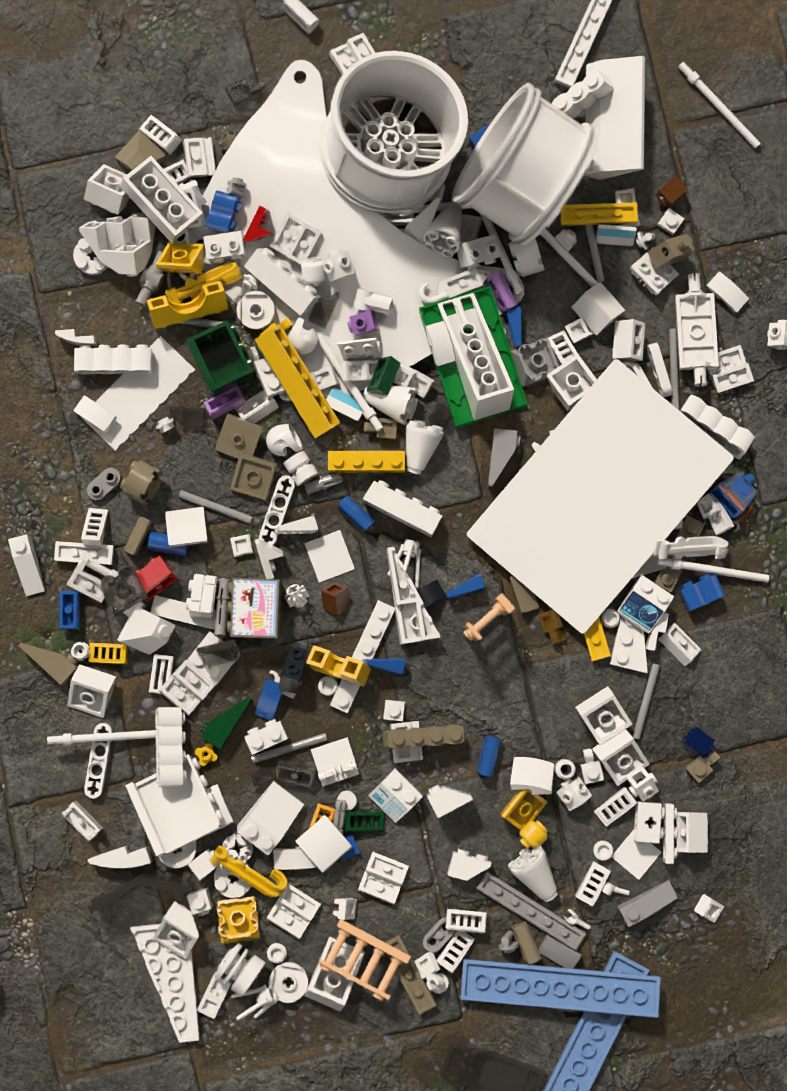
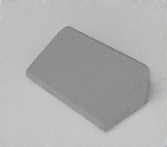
(559, 952)

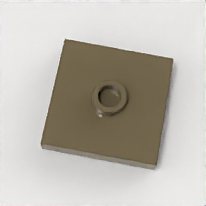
(238, 437)
(253, 476)

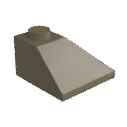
(138, 150)

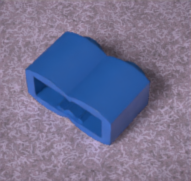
(223, 212)
(701, 592)

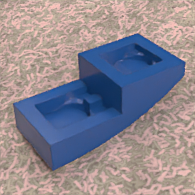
(269, 700)

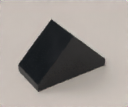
(431, 593)

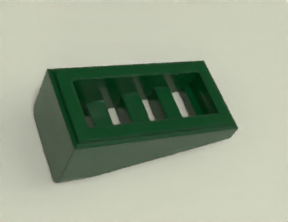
(380, 821)

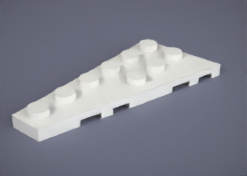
(173, 980)

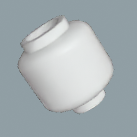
(313, 271)

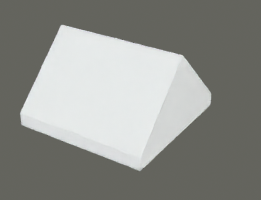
(598, 308)

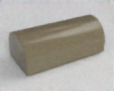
(526, 942)

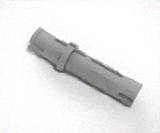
(222, 607)

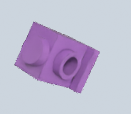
(369, 323)

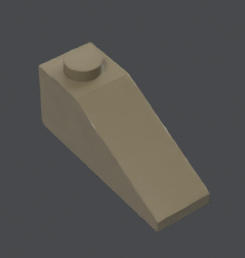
(55, 664)

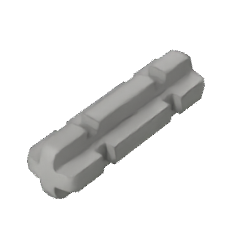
(339, 815)

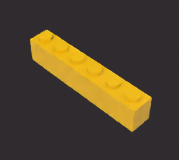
(297, 381)

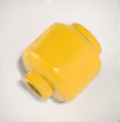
(533, 834)

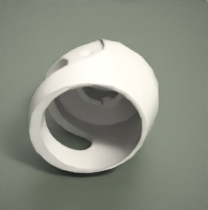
(302, 340)
(282, 437)

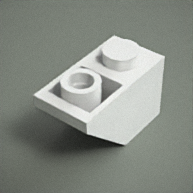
(466, 866)

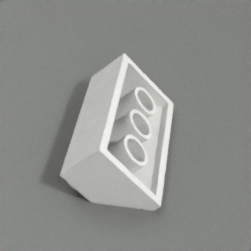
(161, 199)
(402, 508)

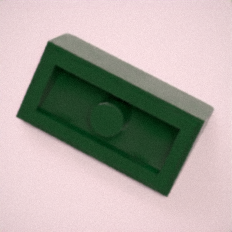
(383, 376)

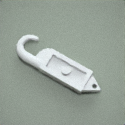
(455, 285)

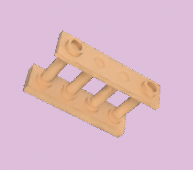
(501, 606)
(362, 940)

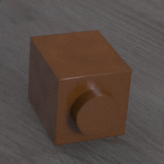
(671, 192)

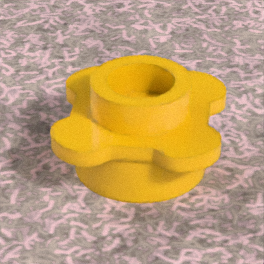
(205, 759)

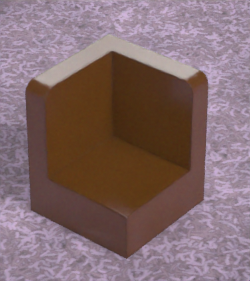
(335, 598)

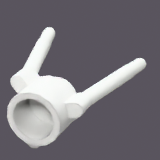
(411, 549)
(266, 998)

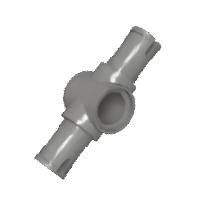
(150, 281)

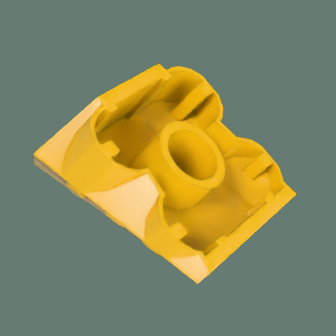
(238, 920)

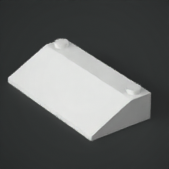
(618, 118)

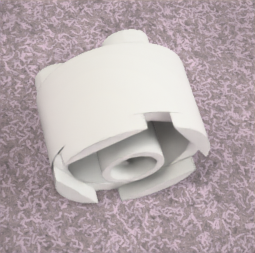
(527, 257)

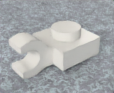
(591, 769)

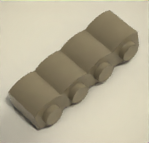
(423, 736)

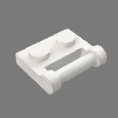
(86, 582)

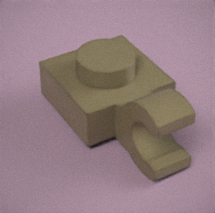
(387, 432)
(701, 767)

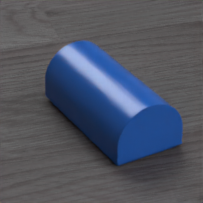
(356, 513)
(159, 543)
(69, 610)
(488, 756)

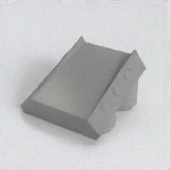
(534, 361)

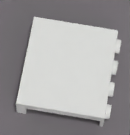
(176, 814)

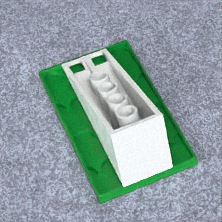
(484, 375)

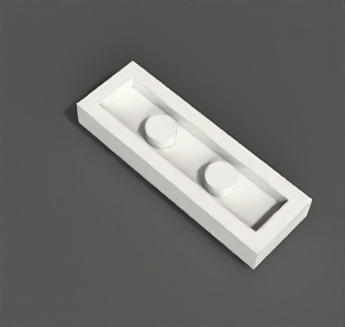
(73, 552)
(669, 833)

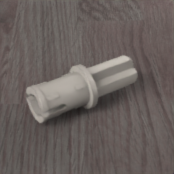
(323, 483)

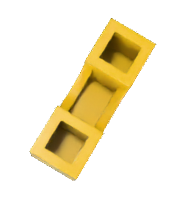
(335, 666)

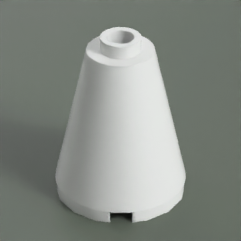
(398, 404)

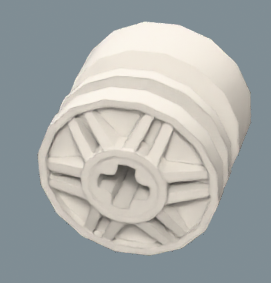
(239, 969)

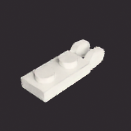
(266, 375)

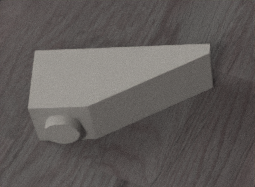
(503, 447)
(647, 903)

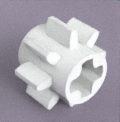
(296, 596)

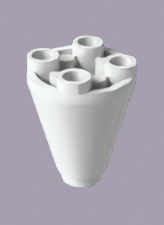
(445, 231)
(420, 444)
(534, 871)

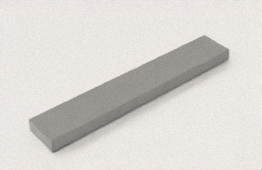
(531, 910)

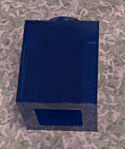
(699, 741)

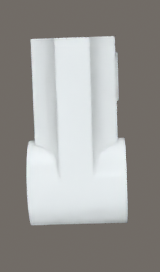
(368, 300)

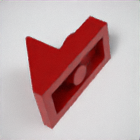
(255, 231)

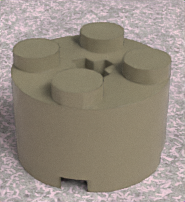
(141, 482)

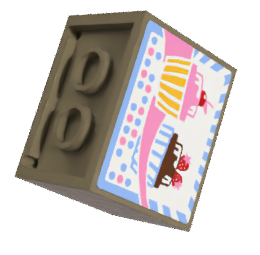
(254, 608)

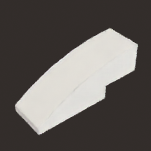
(123, 858)

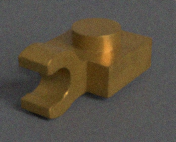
(551, 623)

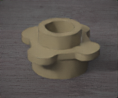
(226, 140)

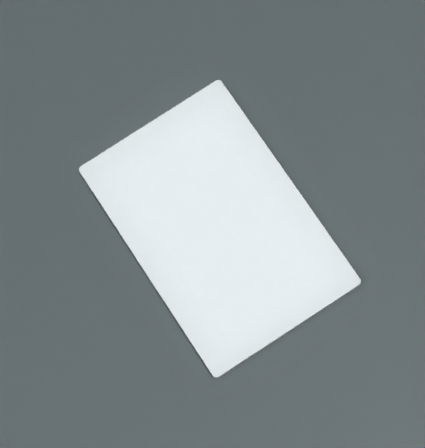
(599, 496)

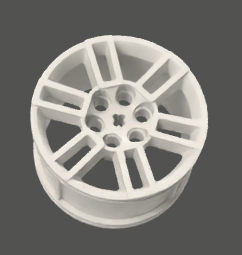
(526, 165)
(370, 176)

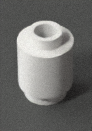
(570, 769)

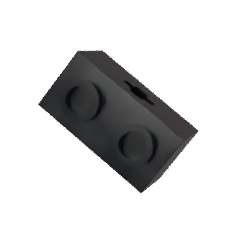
(293, 669)

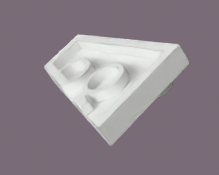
(629, 647)

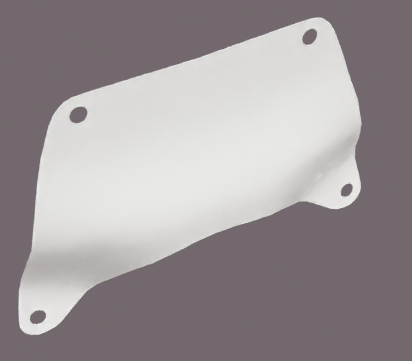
(284, 173)

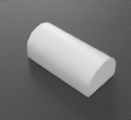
(301, 14)

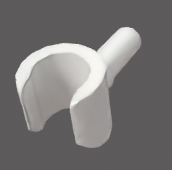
(608, 888)
(574, 919)

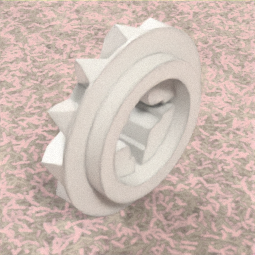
(245, 852)

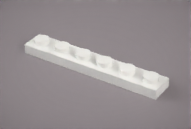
(582, 42)
(365, 650)

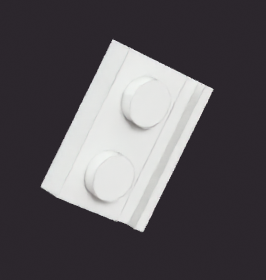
(199, 157)
(406, 753)

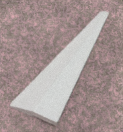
(411, 616)

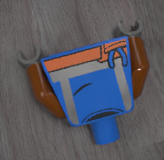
(735, 495)

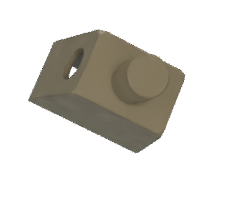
(678, 248)

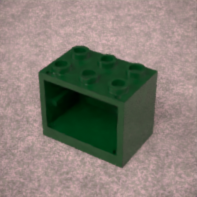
(221, 358)

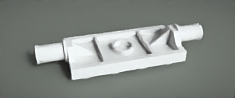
(696, 330)

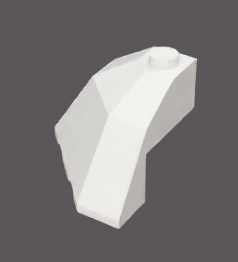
(121, 243)

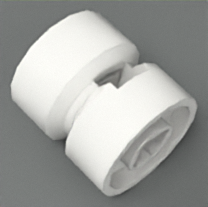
(300, 468)

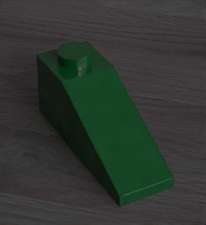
(222, 726)

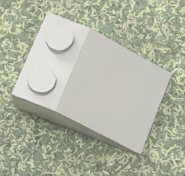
(270, 818)
(333, 988)

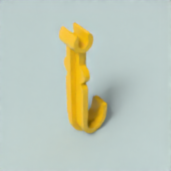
(225, 273)
(248, 875)

